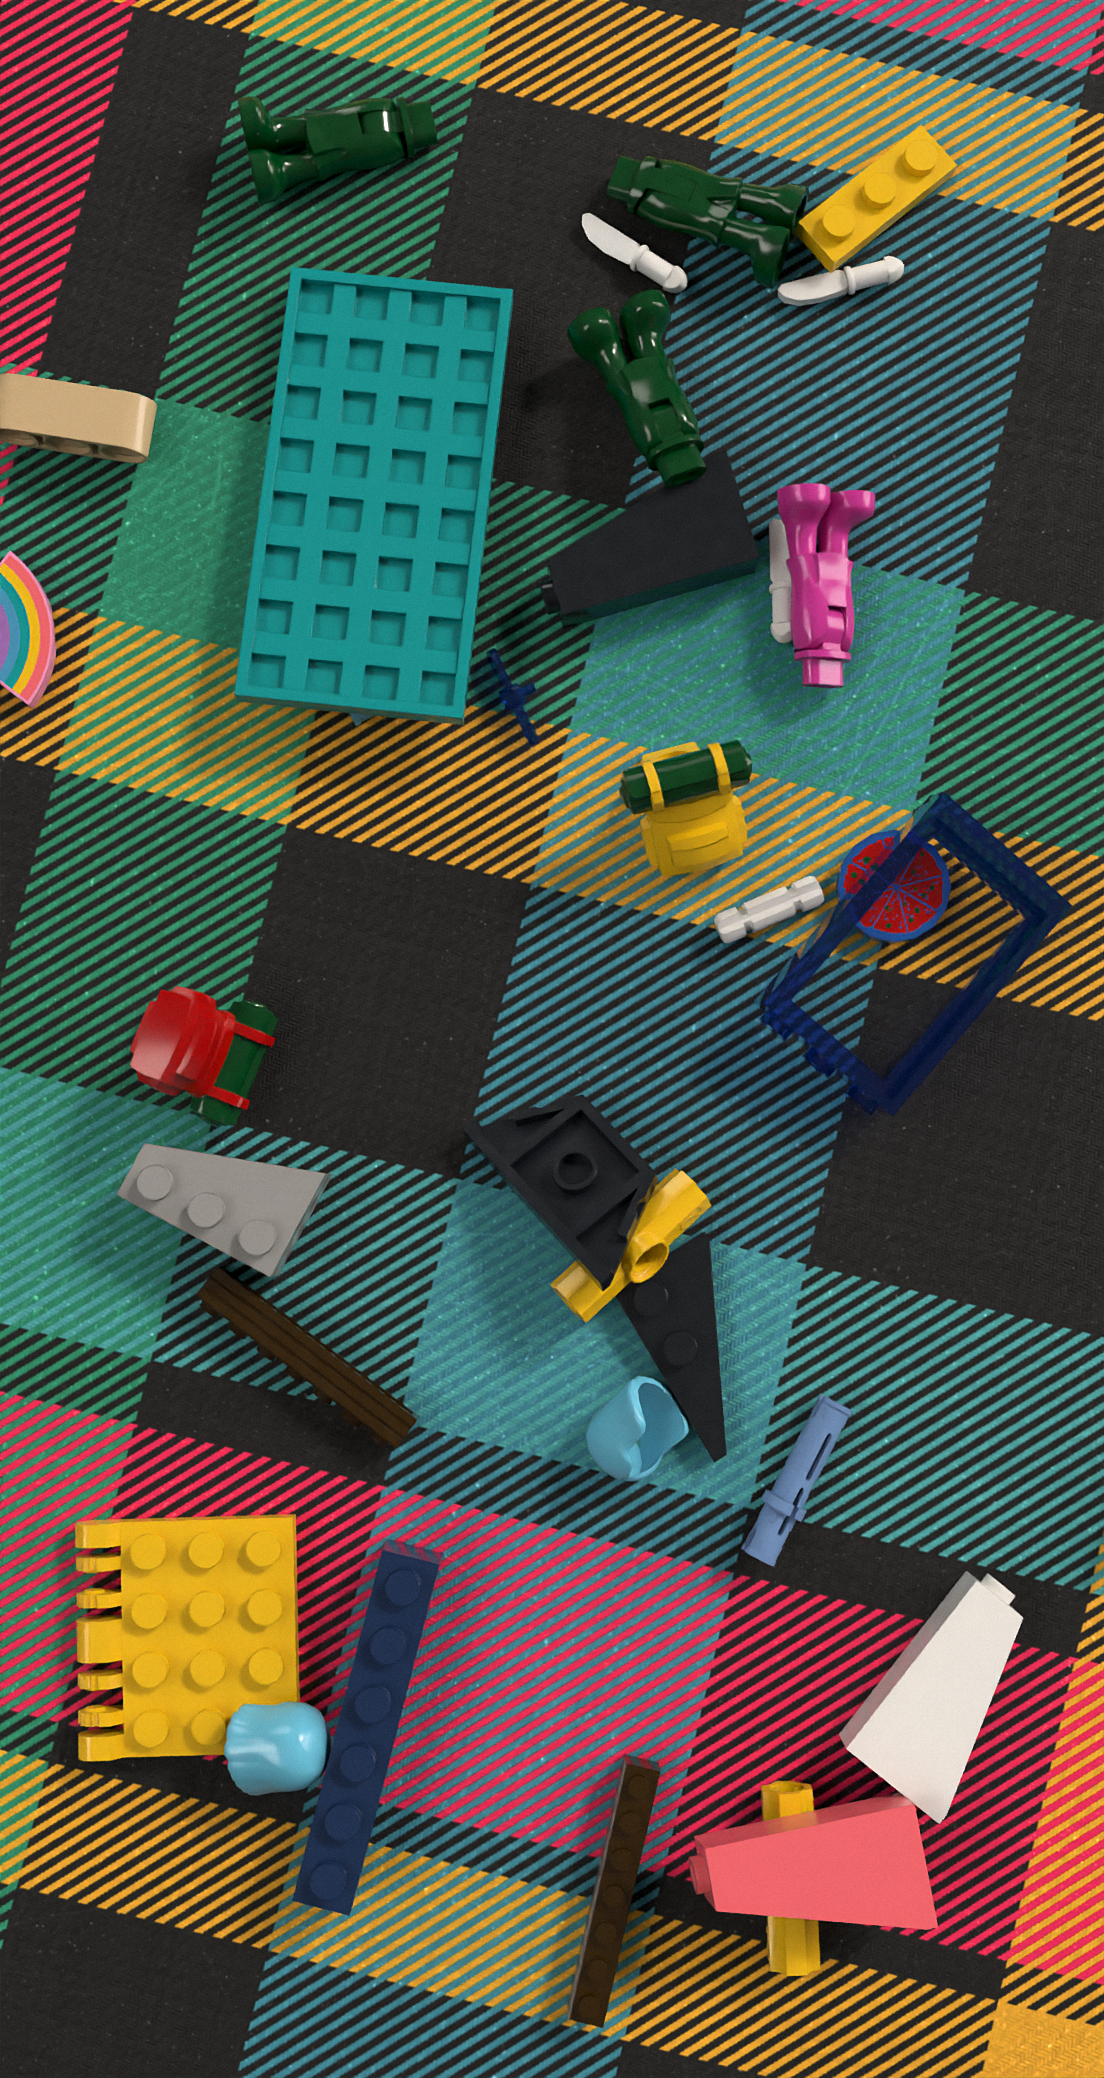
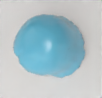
(636, 1412)
(277, 1747)

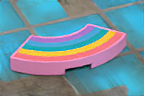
(25, 632)

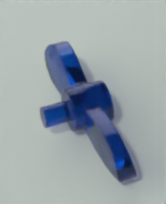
(514, 696)

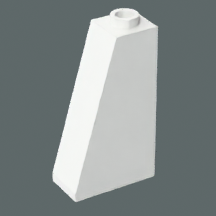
(936, 1695)

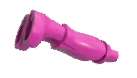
(821, 581)

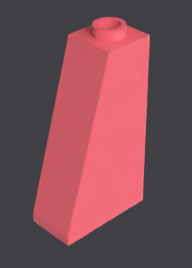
(824, 1864)

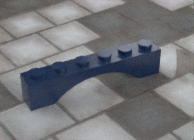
(367, 1727)

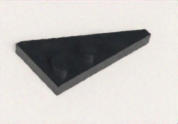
(679, 1329)

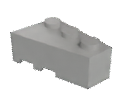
(226, 1201)

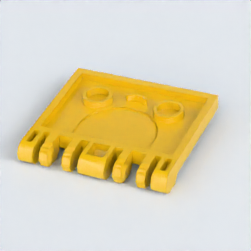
(198, 1630)

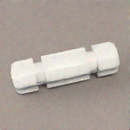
(769, 909)

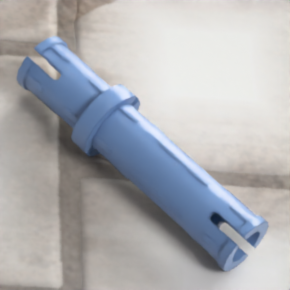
(791, 1489)

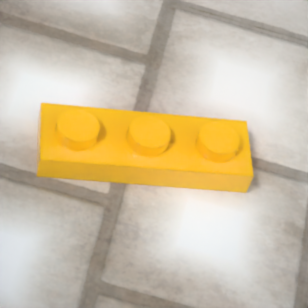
(875, 198)

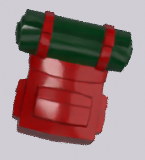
(203, 1051)

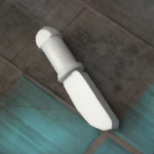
(631, 253)
(839, 282)
(781, 580)

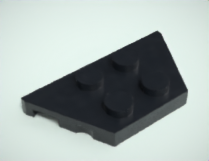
(572, 1177)

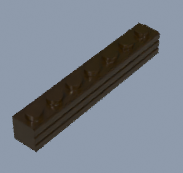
(306, 1357)
(613, 1891)

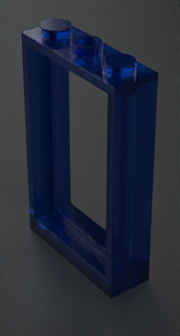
(990, 862)

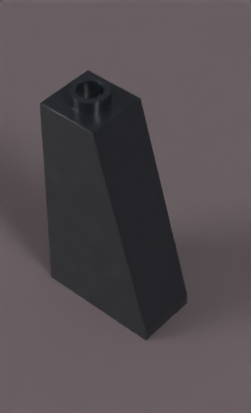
(655, 550)

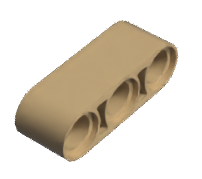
(75, 418)

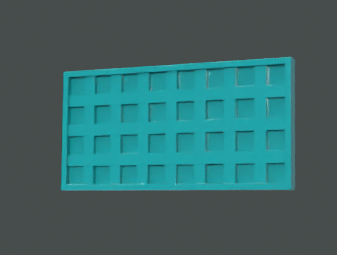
(375, 496)

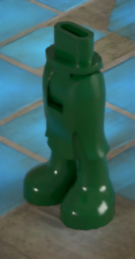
(337, 140)
(707, 207)
(646, 388)

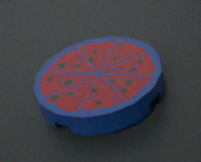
(910, 902)

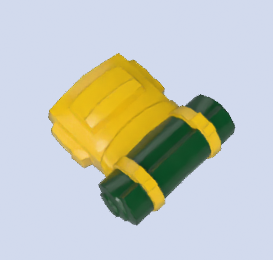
(689, 805)

